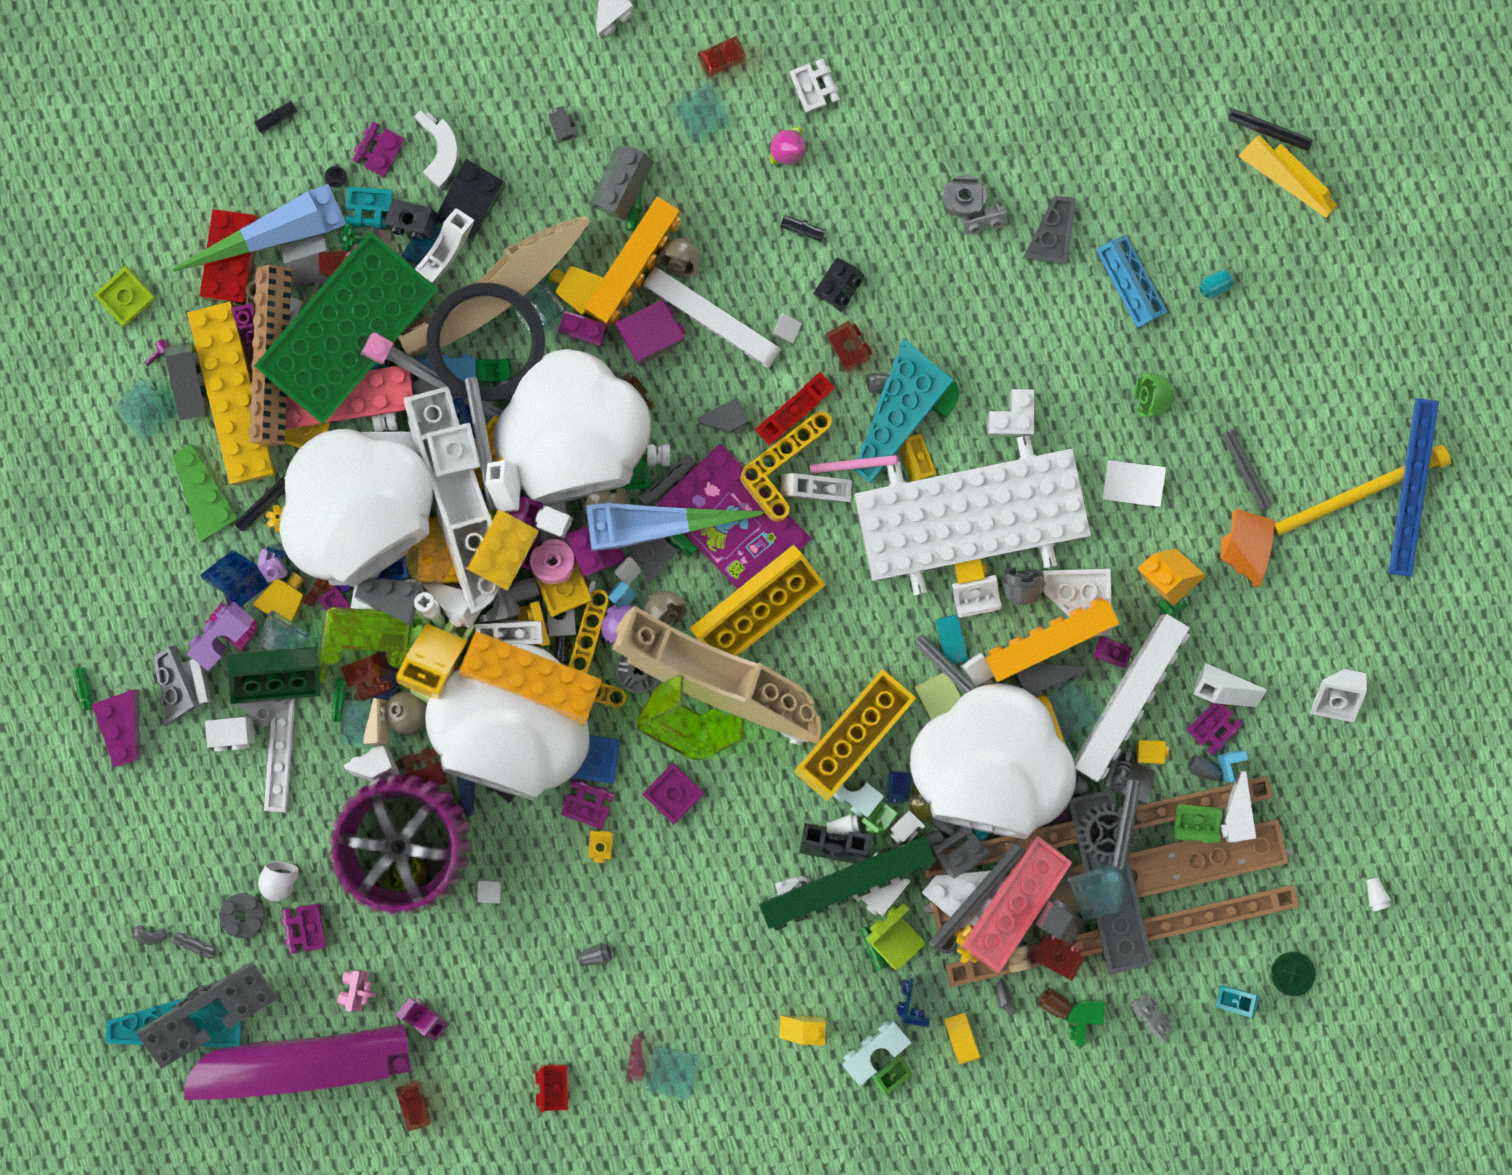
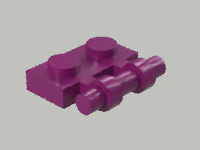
(384, 153)
(1209, 722)
(584, 810)
(310, 927)

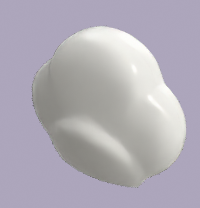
(572, 428)
(353, 505)
(504, 737)
(994, 763)

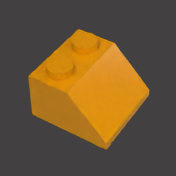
(1170, 574)

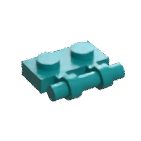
(370, 200)

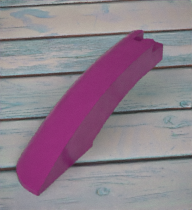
(299, 1064)

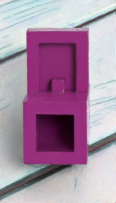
(423, 1018)

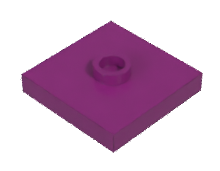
(673, 793)

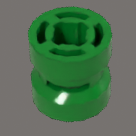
(1171, 610)

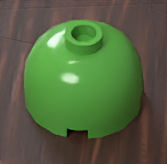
(1154, 395)

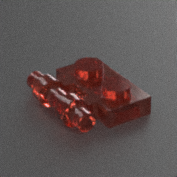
(365, 670)
(431, 772)

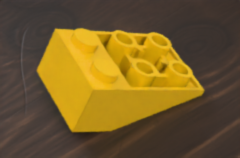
(431, 661)

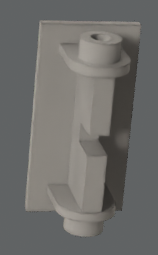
(993, 217)

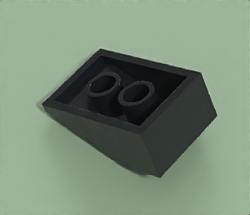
(473, 193)

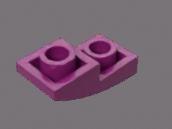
(243, 318)

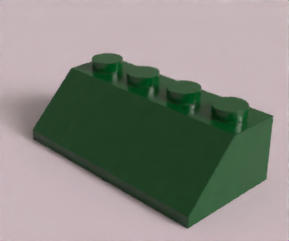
(273, 675)

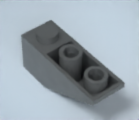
(1042, 676)

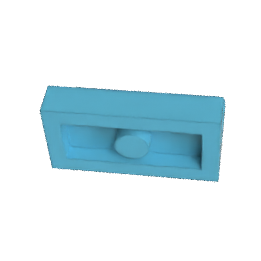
(1225, 761)

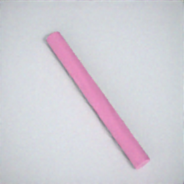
(854, 464)

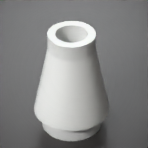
(844, 825)
(1377, 895)

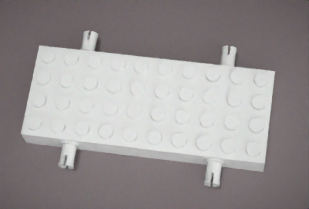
(972, 515)

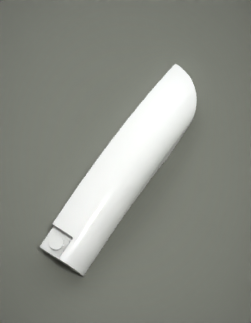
(455, 496)

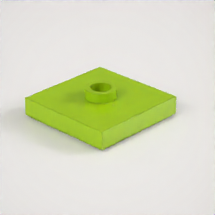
(124, 296)

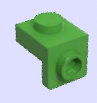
(881, 819)

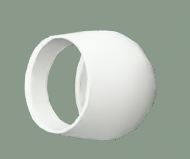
(277, 885)

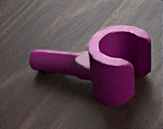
(160, 345)

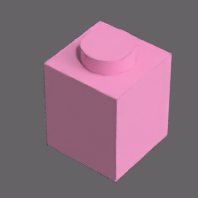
(377, 348)

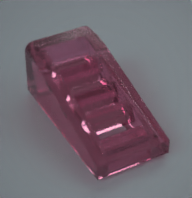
(635, 1067)

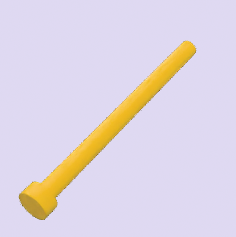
(1439, 458)

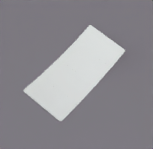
(1134, 483)

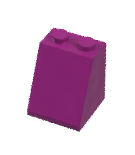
(651, 331)
(592, 561)

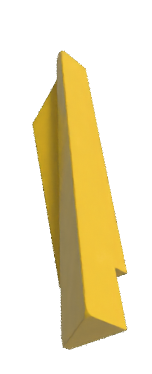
(1289, 174)

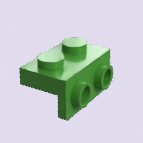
(1197, 823)

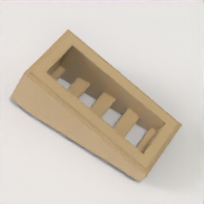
(377, 728)

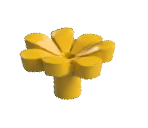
(274, 522)

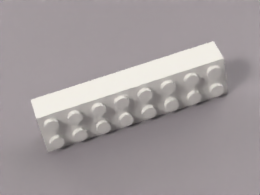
(1130, 696)

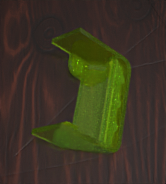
(363, 631)
(684, 729)

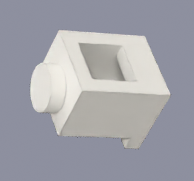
(905, 827)

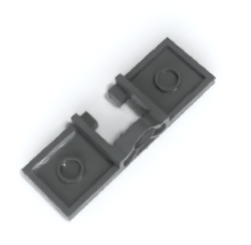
(176, 1031)

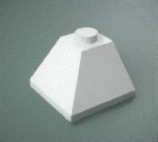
(1340, 695)

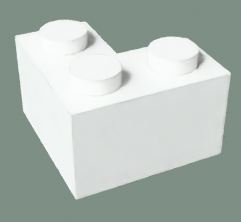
(1018, 420)
(228, 732)

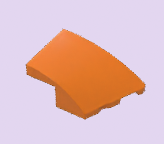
(1248, 545)

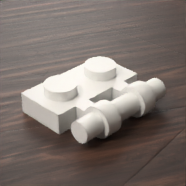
(808, 89)

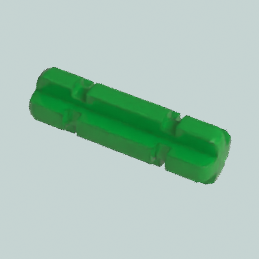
(83, 688)
(339, 699)

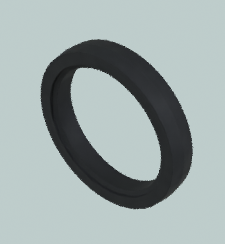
(477, 290)

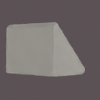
(303, 259)

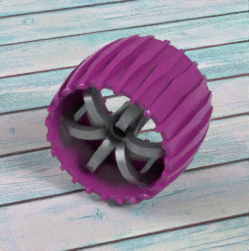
(364, 887)

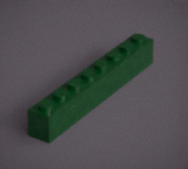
(847, 882)

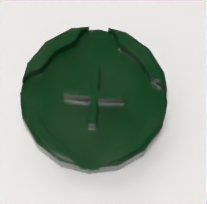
(1293, 973)

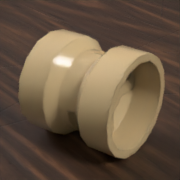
(1019, 959)

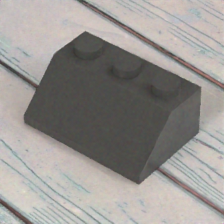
(621, 182)

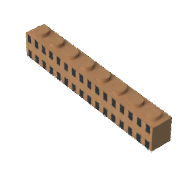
(270, 320)

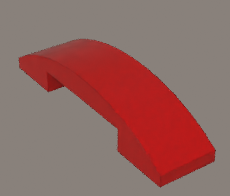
(794, 409)

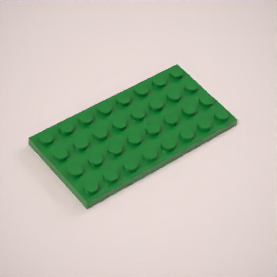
(321, 349)

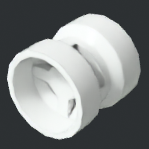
(380, 422)
(658, 455)

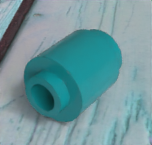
(1216, 284)

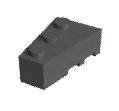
(185, 381)
(1058, 921)

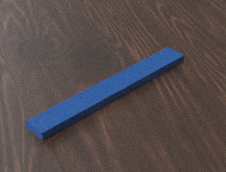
(1413, 487)

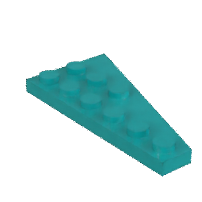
(904, 402)
(124, 1028)

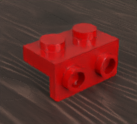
(553, 1087)

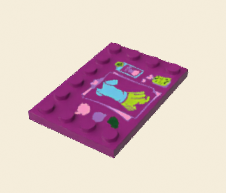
(741, 546)

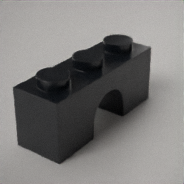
(819, 843)

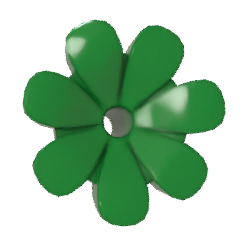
(349, 237)

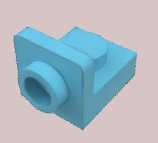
(621, 594)

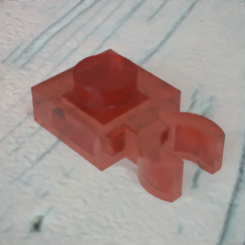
(318, 587)

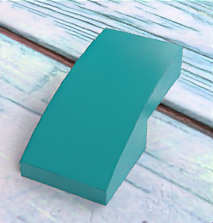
(951, 639)

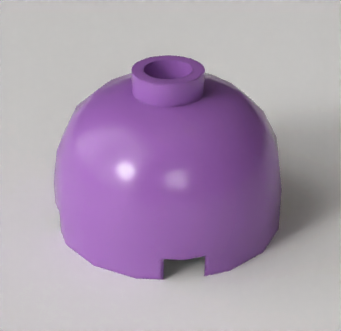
(611, 622)

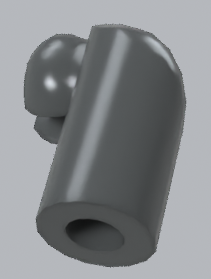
(149, 938)

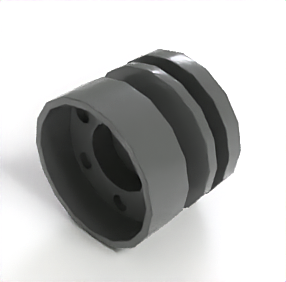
(633, 682)

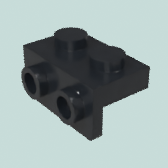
(839, 284)

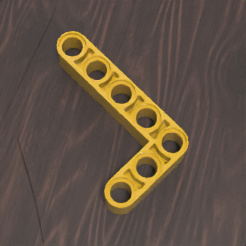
(780, 459)
(588, 654)

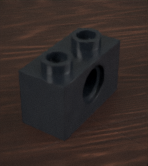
(402, 212)

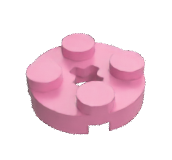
(553, 574)

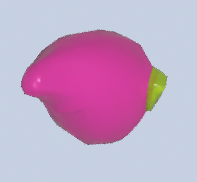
(788, 147)

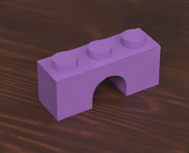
(231, 623)

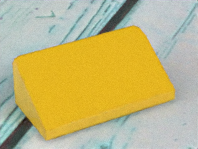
(917, 458)

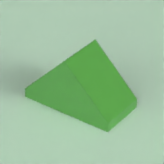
(891, 1075)

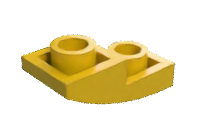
(962, 1038)

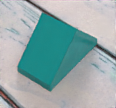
(1237, 1001)

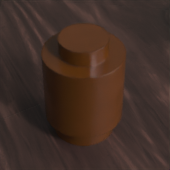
(1054, 1003)

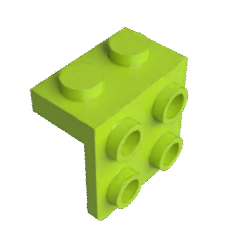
(895, 938)

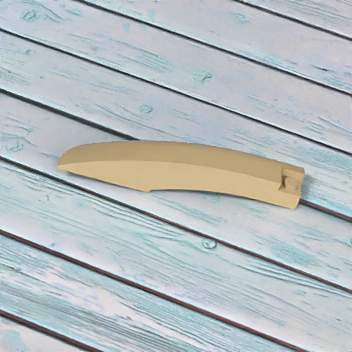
(518, 269)
(717, 677)

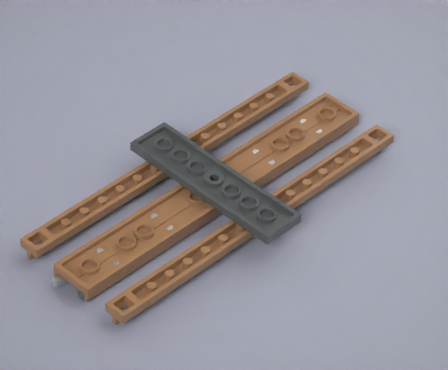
(1149, 871)

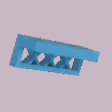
(1129, 282)

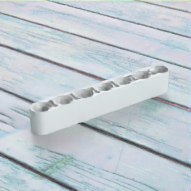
(711, 316)

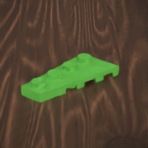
(205, 499)

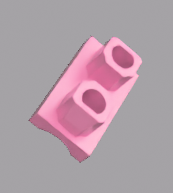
(358, 992)

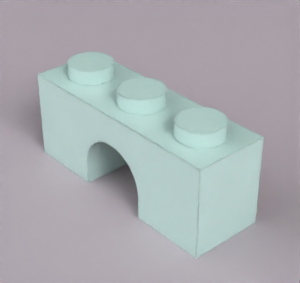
(862, 800)
(888, 1037)

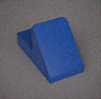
(396, 571)

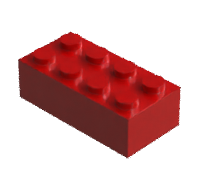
(227, 278)

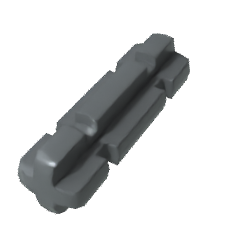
(194, 945)

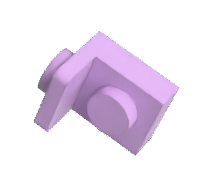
(270, 566)

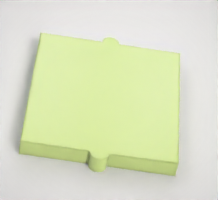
(938, 695)

